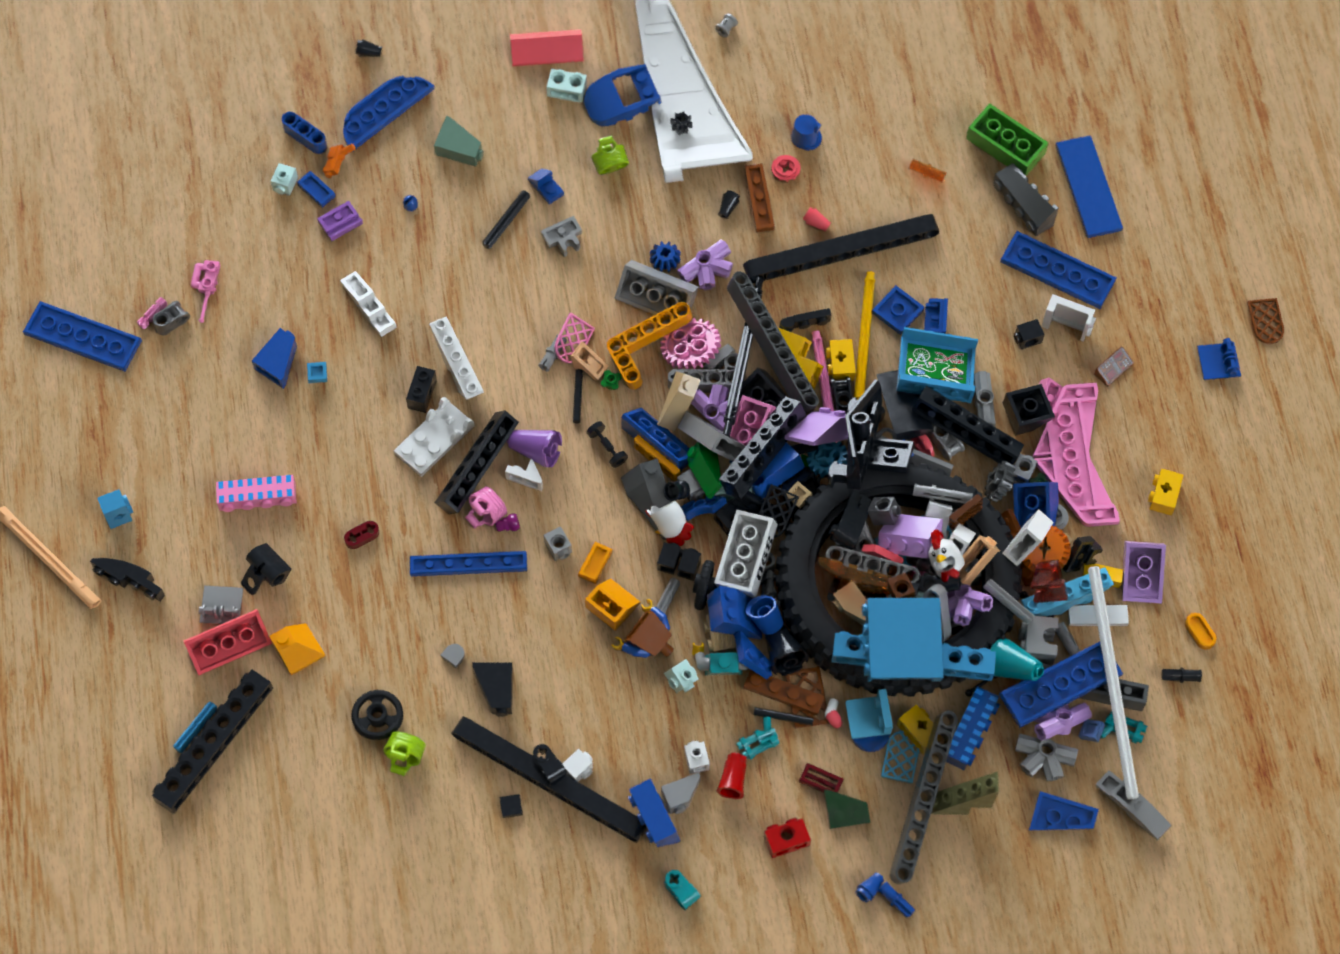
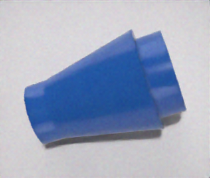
(868, 889)

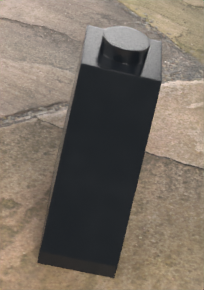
(496, 685)

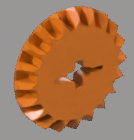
(1059, 550)

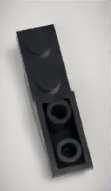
(125, 573)

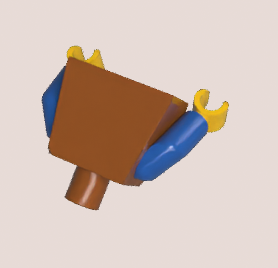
(648, 635)

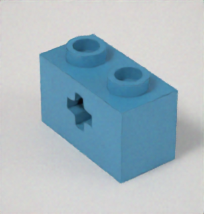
(115, 508)

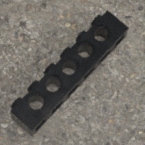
(967, 426)
(762, 448)
(476, 462)

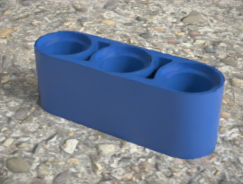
(308, 139)

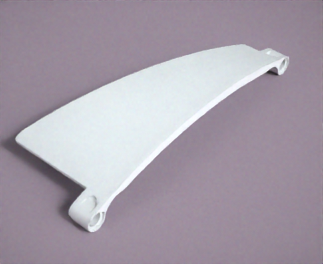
(684, 88)

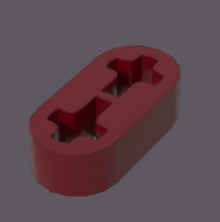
(361, 534)

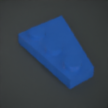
(1061, 814)

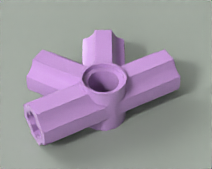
(706, 271)
(716, 401)
(964, 601)
(1061, 721)

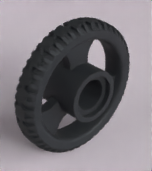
(704, 584)
(362, 724)

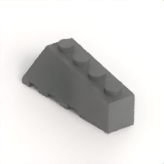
(1025, 199)

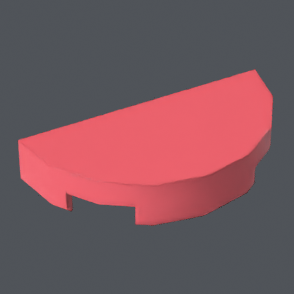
(923, 444)

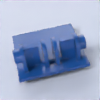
(1219, 360)

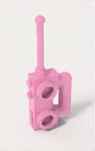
(208, 283)

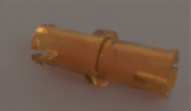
(927, 170)

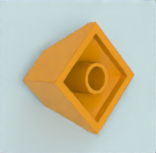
(296, 647)

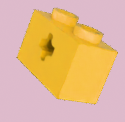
(842, 351)
(1171, 483)
(909, 724)

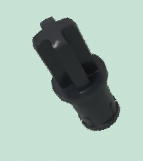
(1181, 675)

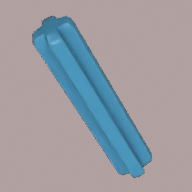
(195, 727)

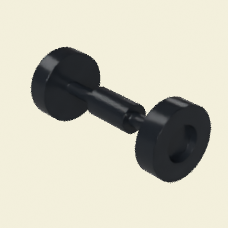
(596, 430)

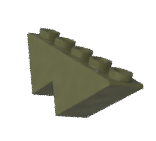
(968, 795)

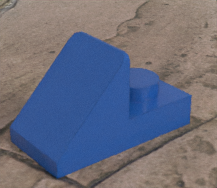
(545, 185)

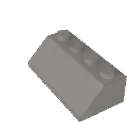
(653, 289)

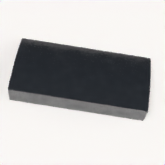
(899, 405)

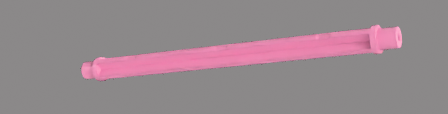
(824, 378)

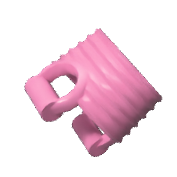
(488, 504)

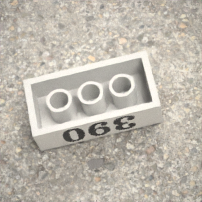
(746, 552)

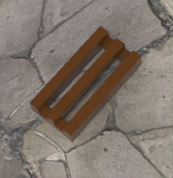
(966, 511)

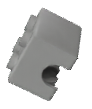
(1034, 638)

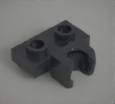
(1082, 552)

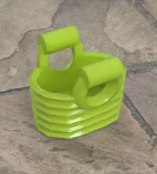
(608, 158)
(404, 747)

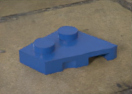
(751, 656)

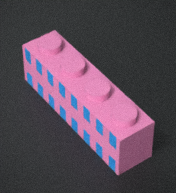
(256, 492)

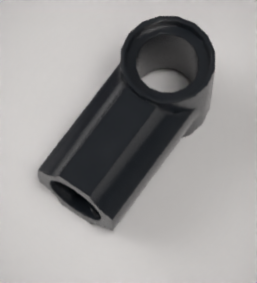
(951, 585)

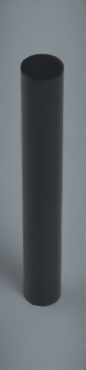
(577, 396)
(833, 589)
(784, 716)

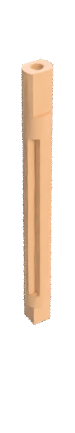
(49, 558)

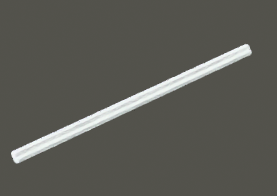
(1113, 683)

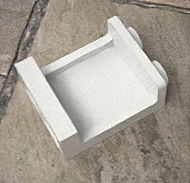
(1069, 314)

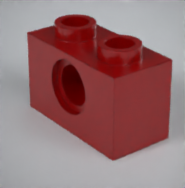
(778, 846)

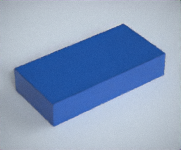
(316, 189)

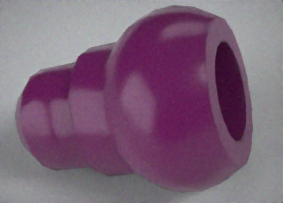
(508, 523)

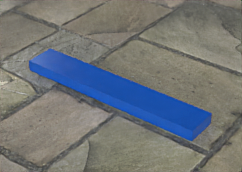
(468, 563)

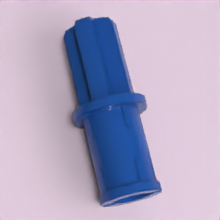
(896, 899)

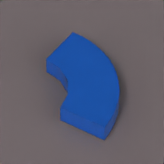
(703, 506)

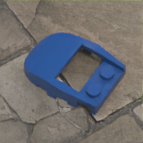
(605, 103)

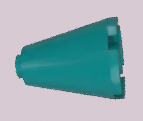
(1015, 662)

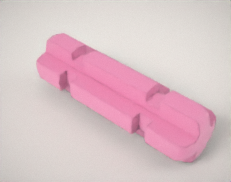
(144, 321)

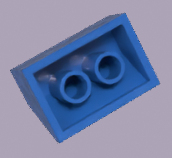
(653, 814)

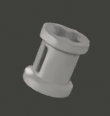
(726, 25)

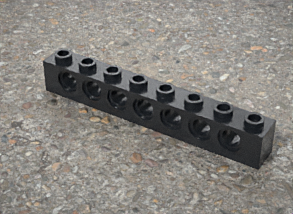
(199, 767)

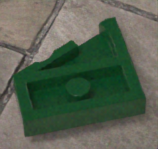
(845, 810)

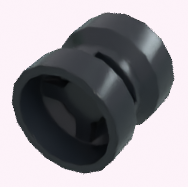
(676, 490)

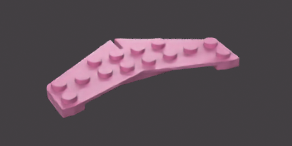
(1068, 461)

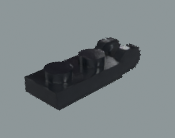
(804, 320)

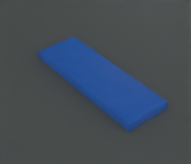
(1089, 186)
(1058, 269)
(82, 336)
(1057, 686)

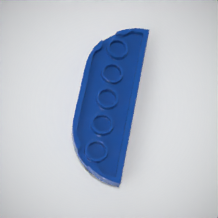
(383, 107)

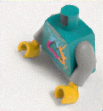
(717, 663)

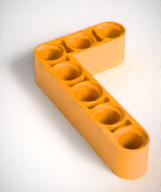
(643, 339)

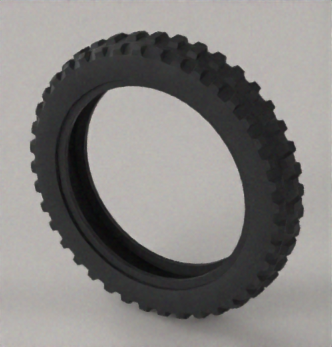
(811, 526)

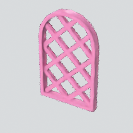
(560, 336)

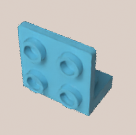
(869, 716)

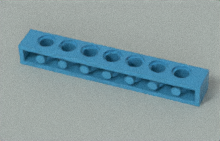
(963, 668)

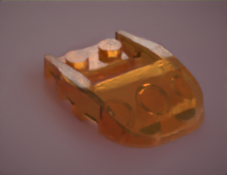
(865, 581)

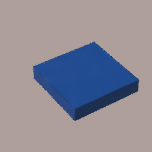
(898, 309)

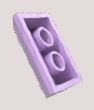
(909, 535)

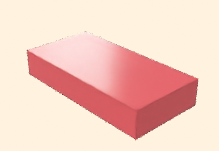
(875, 550)

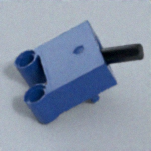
(781, 468)

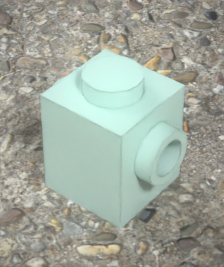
(284, 179)

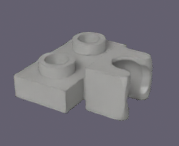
(563, 235)

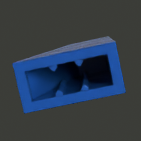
(276, 357)

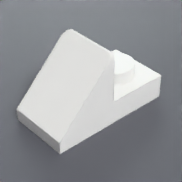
(529, 478)

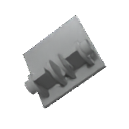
(220, 604)

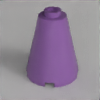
(537, 445)

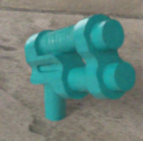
(1134, 736)
(766, 738)

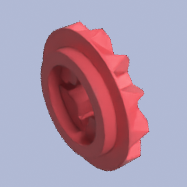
(781, 162)

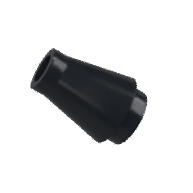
(366, 48)
(729, 202)

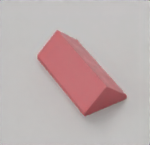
(546, 47)
(227, 642)

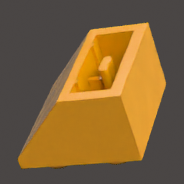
(611, 603)

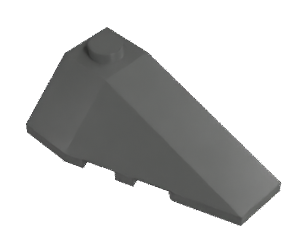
(645, 487)

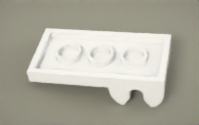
(434, 437)

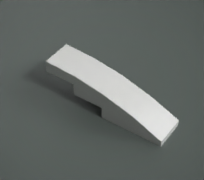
(368, 303)

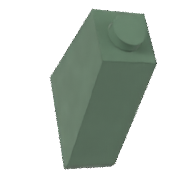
(458, 144)

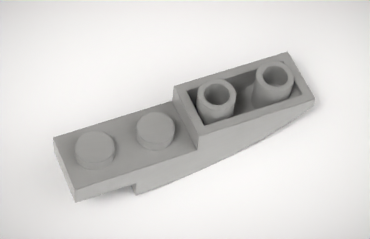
(1137, 809)

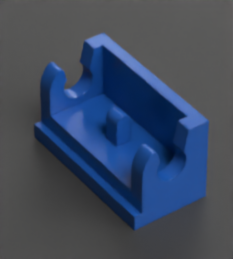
(936, 315)

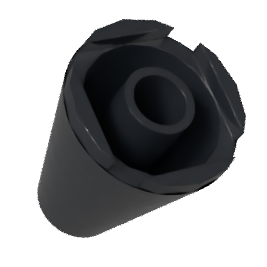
(785, 652)

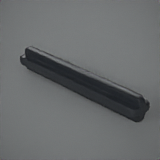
(506, 219)

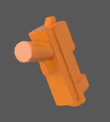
(335, 157)

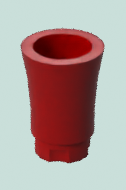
(733, 777)

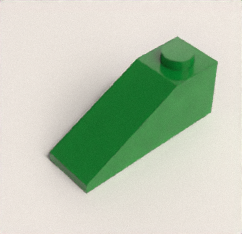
(706, 468)

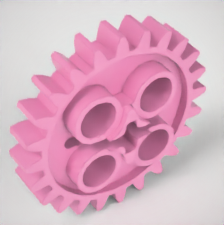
(691, 345)

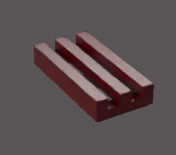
(803, 780)

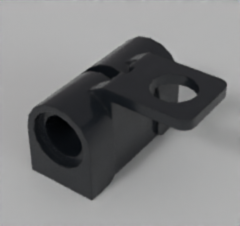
(265, 566)

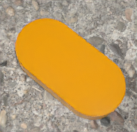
(1200, 631)

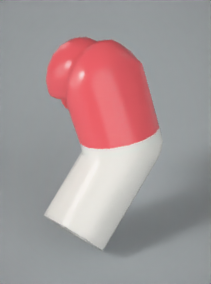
(832, 715)

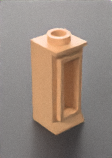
(972, 553)

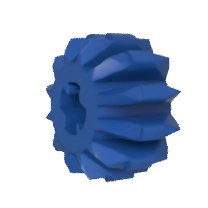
(670, 261)

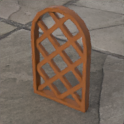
(1255, 327)

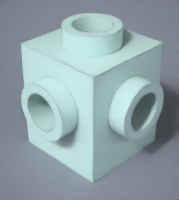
(681, 676)

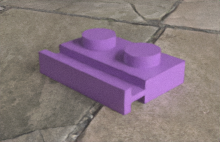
(340, 221)

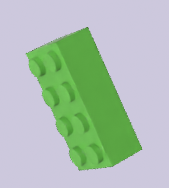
(1006, 139)

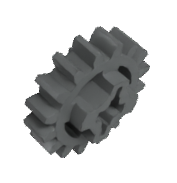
(1000, 481)

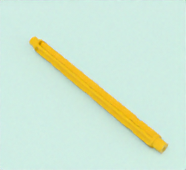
(864, 334)

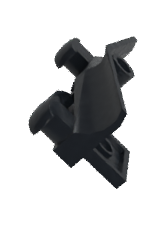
(864, 448)

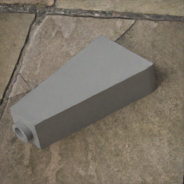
(710, 436)

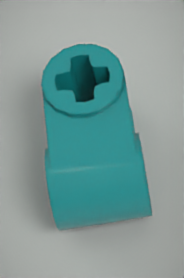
(683, 891)

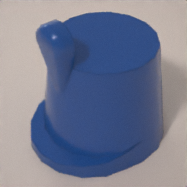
(806, 133)
(765, 614)

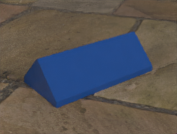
(643, 424)

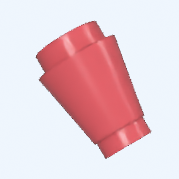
(816, 219)

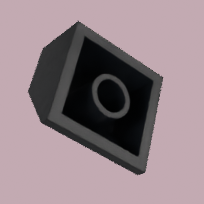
(1027, 409)

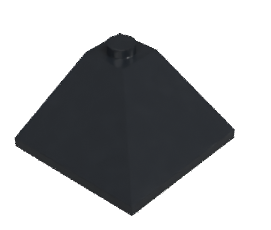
(762, 388)

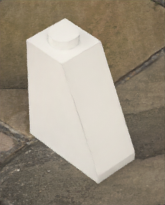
(1028, 537)

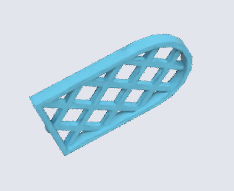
(898, 778)

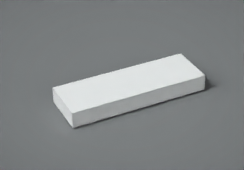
(1085, 615)

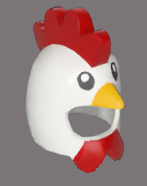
(671, 523)
(944, 553)

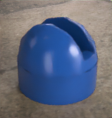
(412, 204)

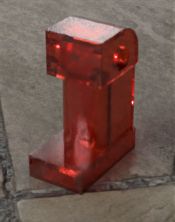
(1048, 582)

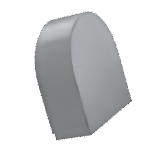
(453, 654)

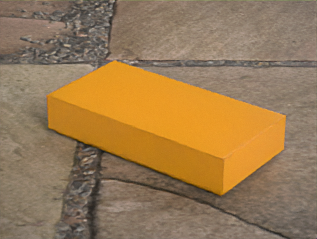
(595, 562)

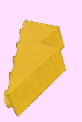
(799, 347)

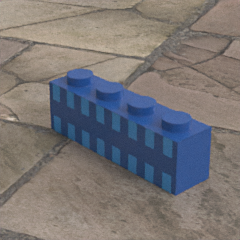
(971, 727)

